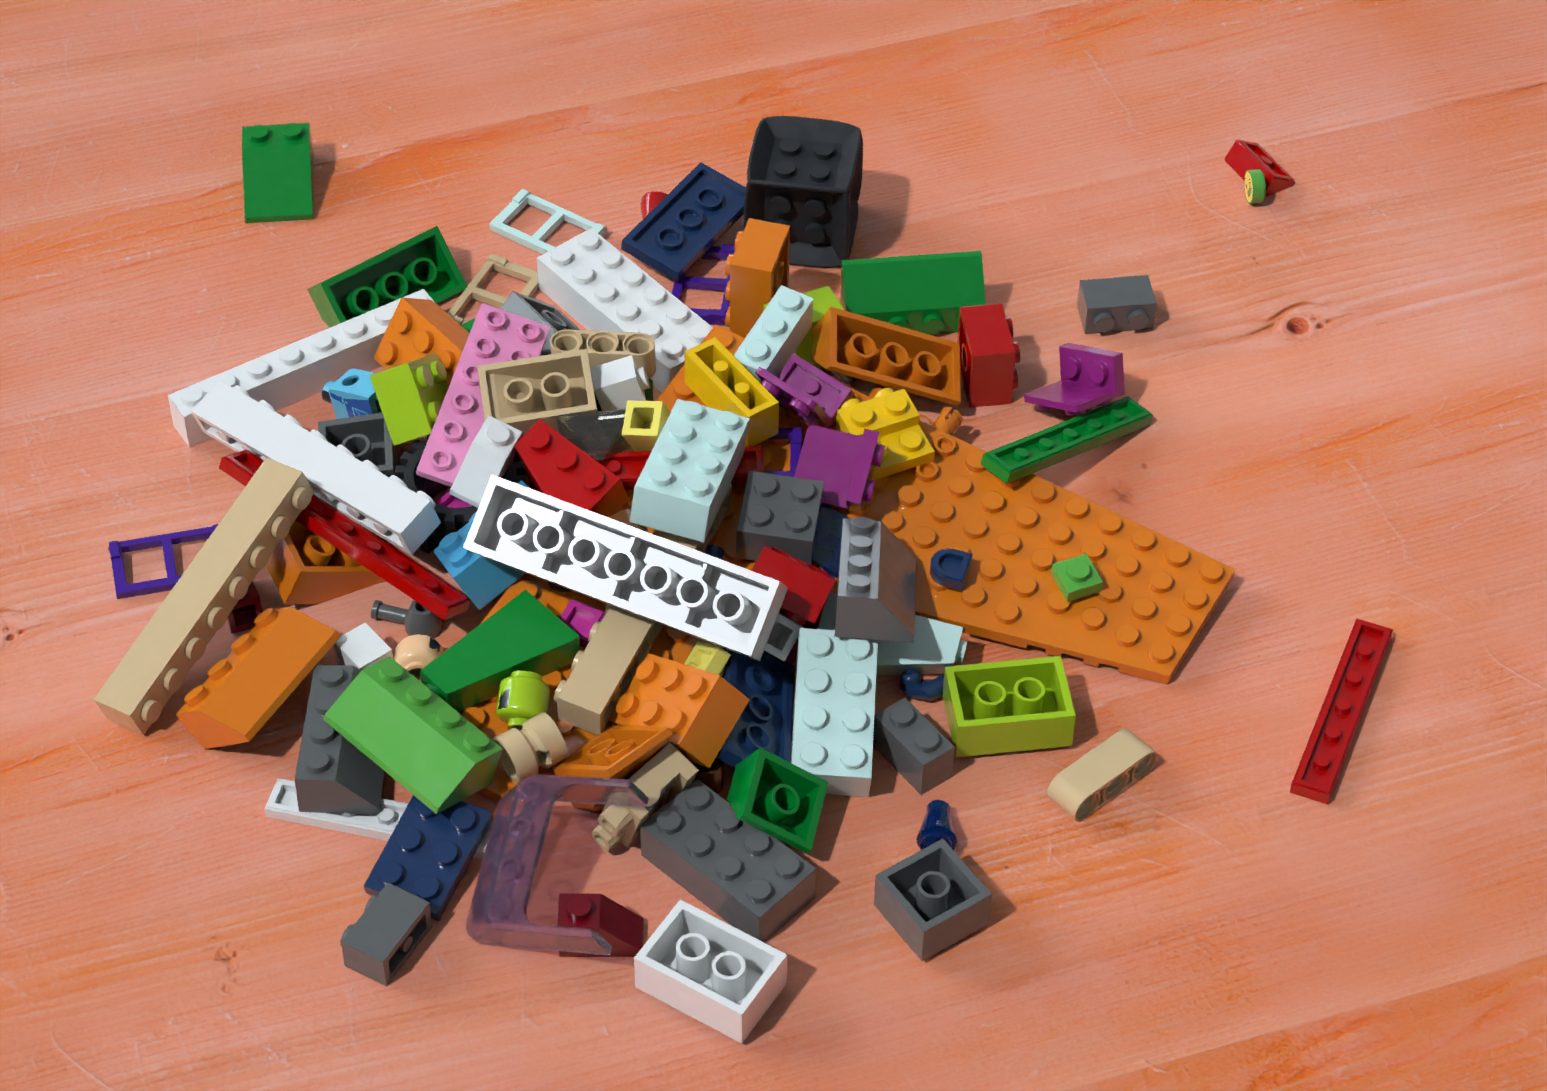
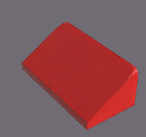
(1251, 156)

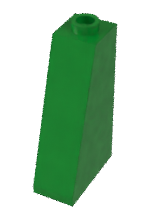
(515, 638)

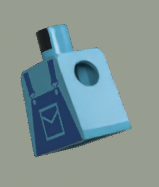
(352, 394)

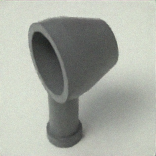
(416, 618)

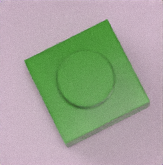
(1076, 577)

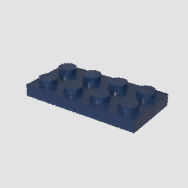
(687, 222)
(768, 715)

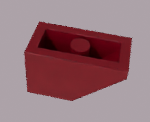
(609, 919)

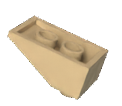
(537, 389)

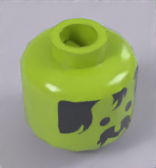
(522, 698)

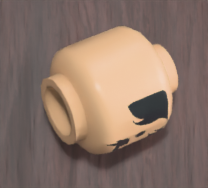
(417, 652)

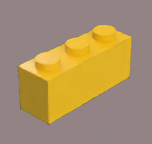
(728, 386)

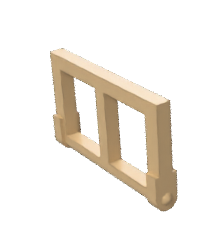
(474, 291)

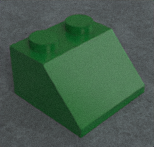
(778, 798)

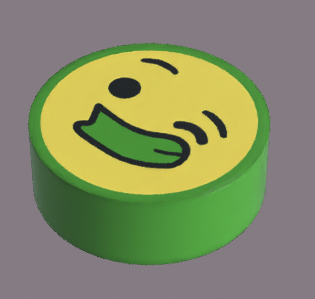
(1254, 186)

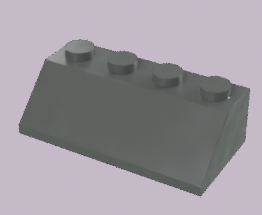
(874, 584)
(330, 769)

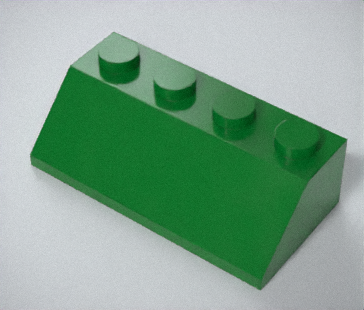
(388, 276)
(914, 289)

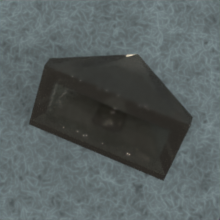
(595, 432)

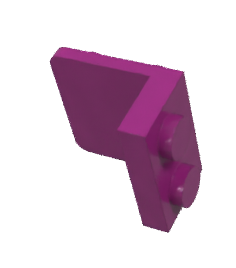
(807, 391)
(843, 464)

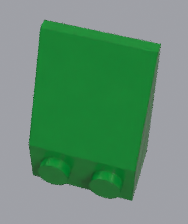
(277, 172)

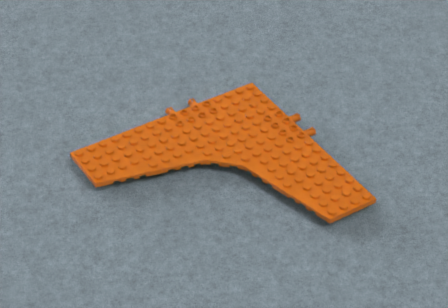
(1140, 621)

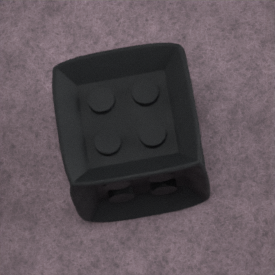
(810, 179)

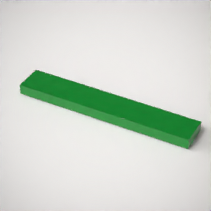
(1066, 440)

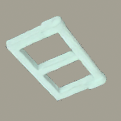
(535, 242)

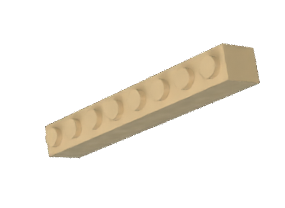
(204, 596)
(615, 652)

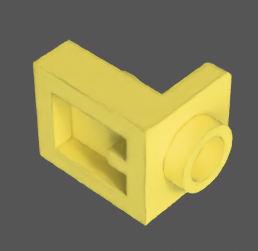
(708, 658)

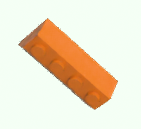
(888, 355)
(255, 677)

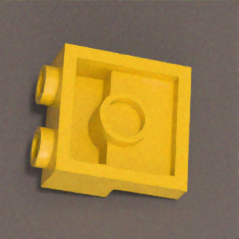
(898, 425)

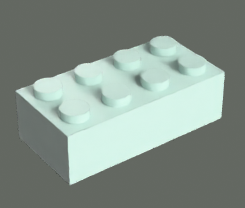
(689, 470)
(835, 710)

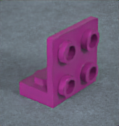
(1087, 380)

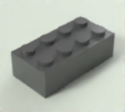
(727, 863)

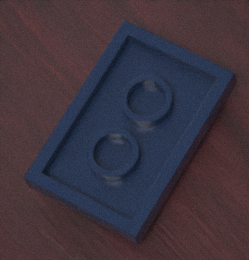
(430, 852)

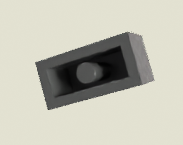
(1116, 304)
(913, 746)
(386, 933)

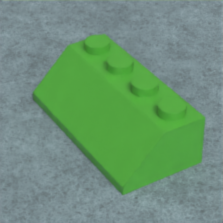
(414, 735)

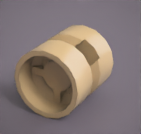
(534, 746)

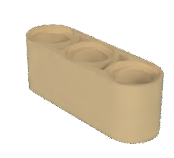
(608, 346)
(1102, 774)

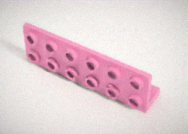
(493, 339)

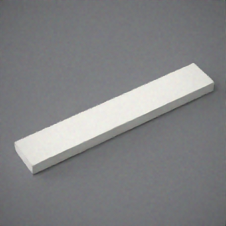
(284, 806)

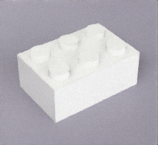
(710, 971)

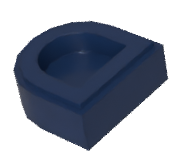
(950, 568)

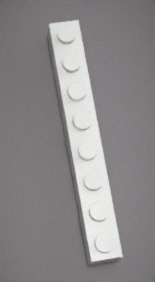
(295, 369)
(333, 472)

